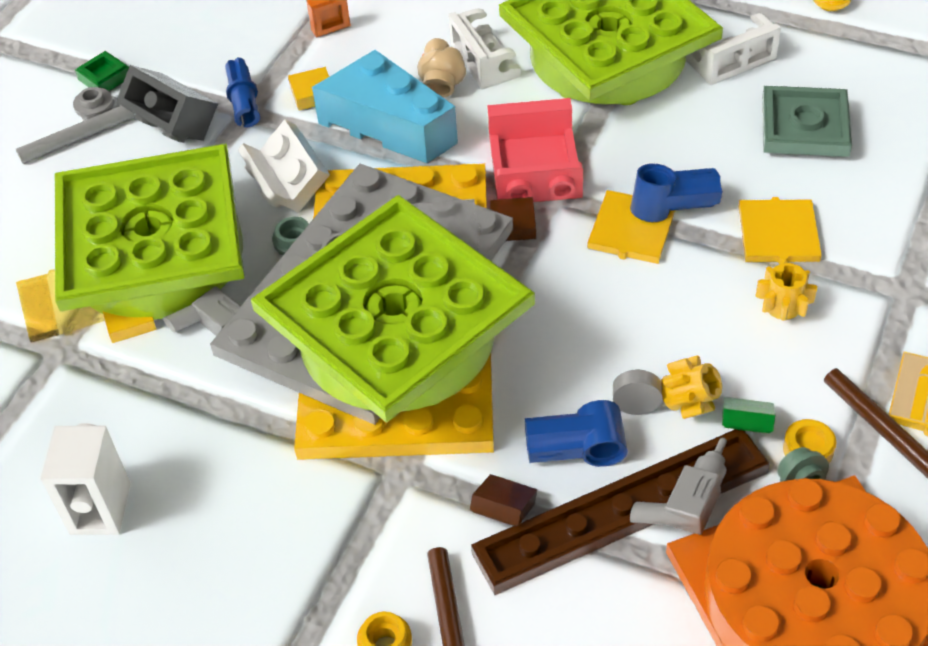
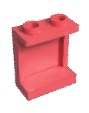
(534, 150)

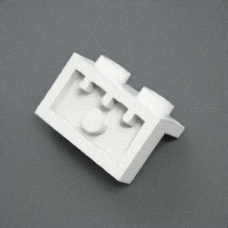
(285, 168)

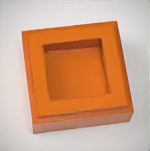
(327, 16)

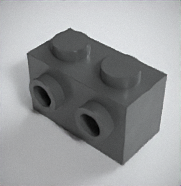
(166, 104)

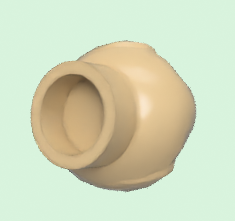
(441, 67)

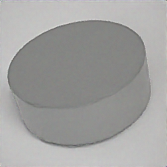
(637, 392)

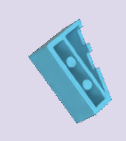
(387, 105)

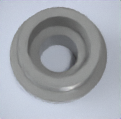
(92, 102)

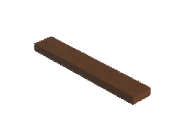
(602, 515)

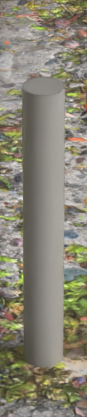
(73, 133)

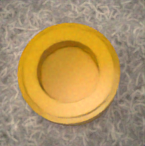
(812, 435)

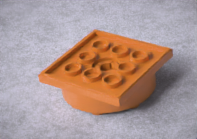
(760, 563)

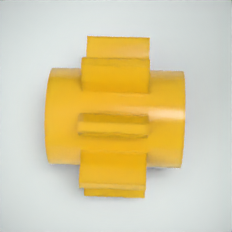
(786, 291)
(691, 387)

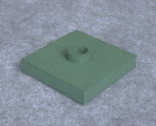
(806, 121)

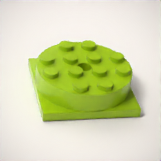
(610, 46)
(146, 233)
(394, 311)

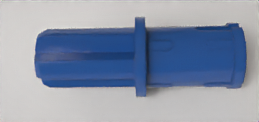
(242, 93)

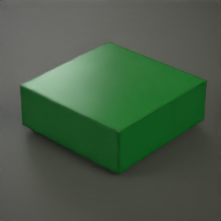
(102, 72)
(748, 415)

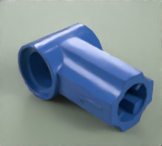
(663, 190)
(590, 434)

